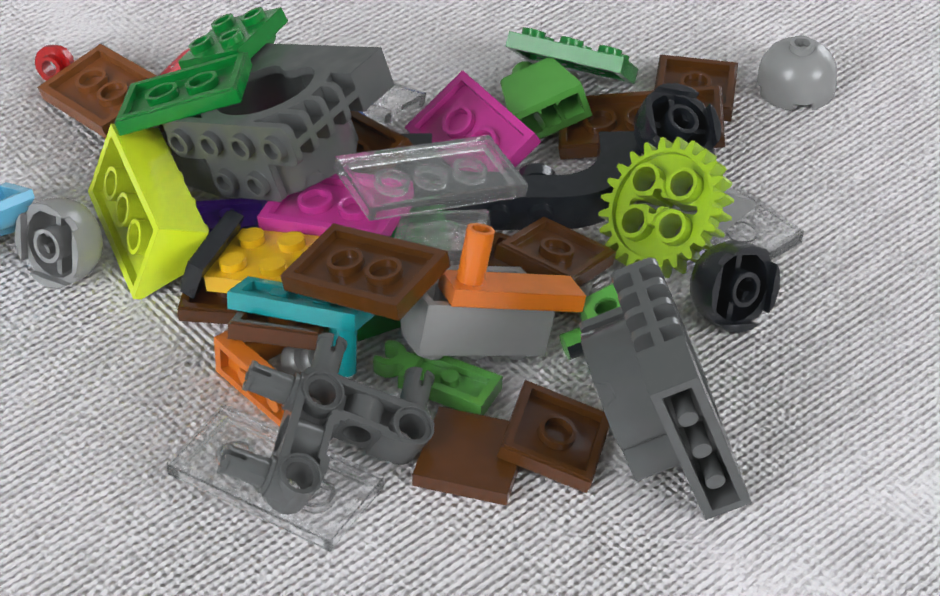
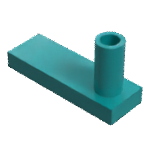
(271, 300)

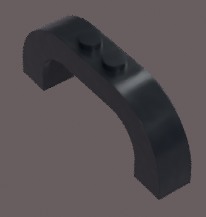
(566, 199)

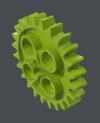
(674, 169)

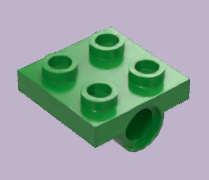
(235, 35)

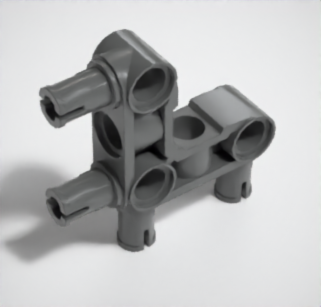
(347, 413)

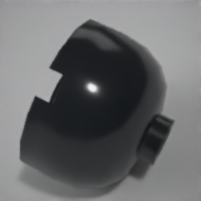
(675, 113)
(734, 285)

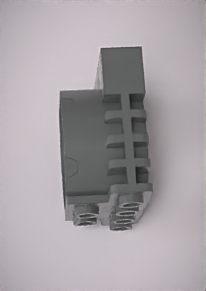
(288, 120)
(659, 391)

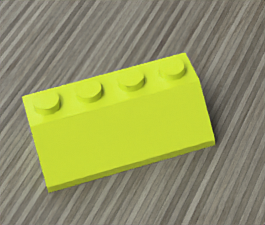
(145, 209)

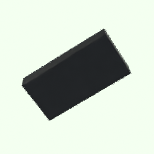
(209, 252)

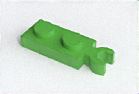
(455, 382)

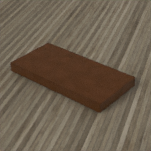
(618, 113)

